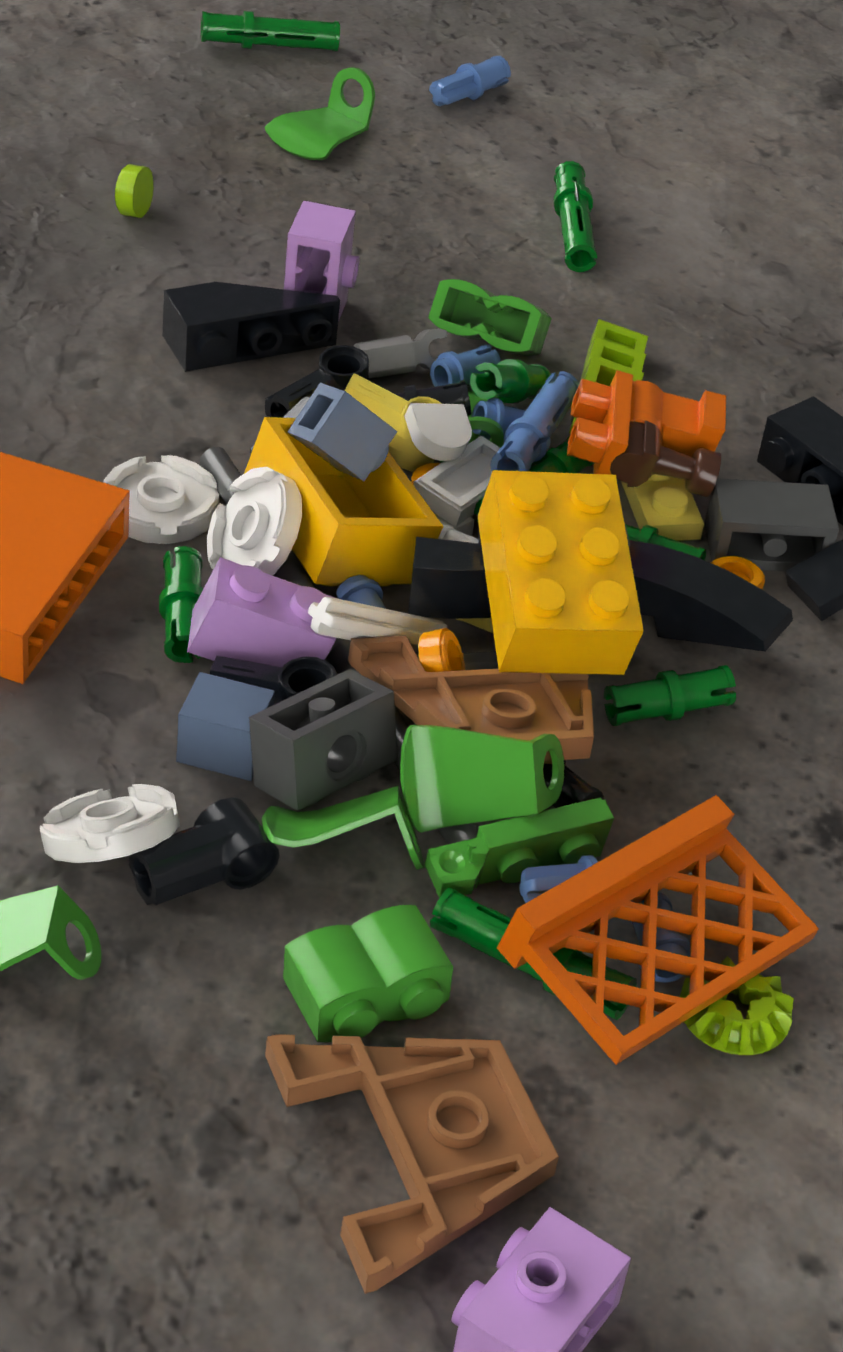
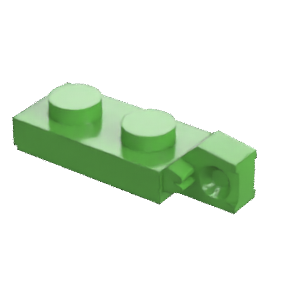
(521, 842)

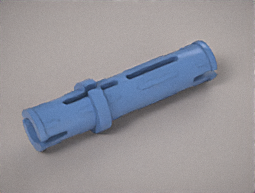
(529, 436)

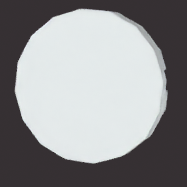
(167, 498)
(257, 522)
(105, 828)

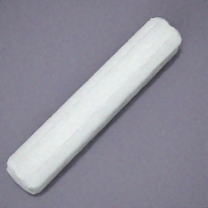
(356, 620)

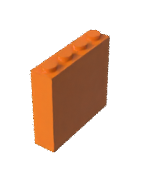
(53, 549)

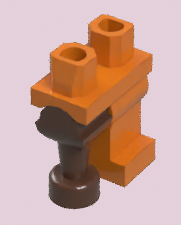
(642, 432)

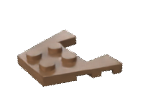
(483, 698)
(451, 1124)

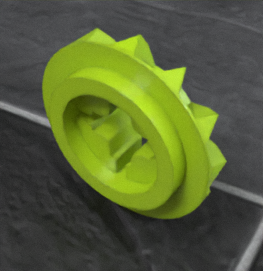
(762, 1029)

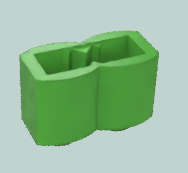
(480, 315)
(367, 973)

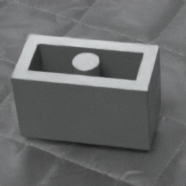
(770, 522)

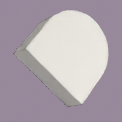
(439, 429)

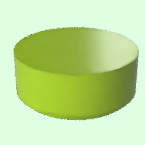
(134, 190)

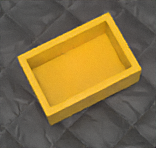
(348, 522)
(559, 573)

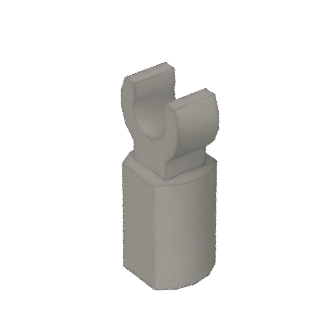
(400, 353)

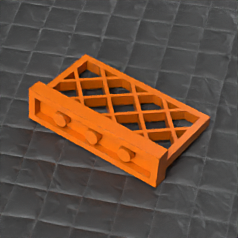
(616, 888)

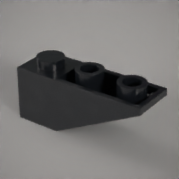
(241, 323)
(806, 447)

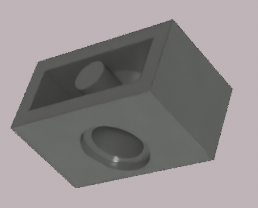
(323, 739)

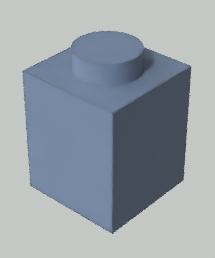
(343, 432)
(216, 725)

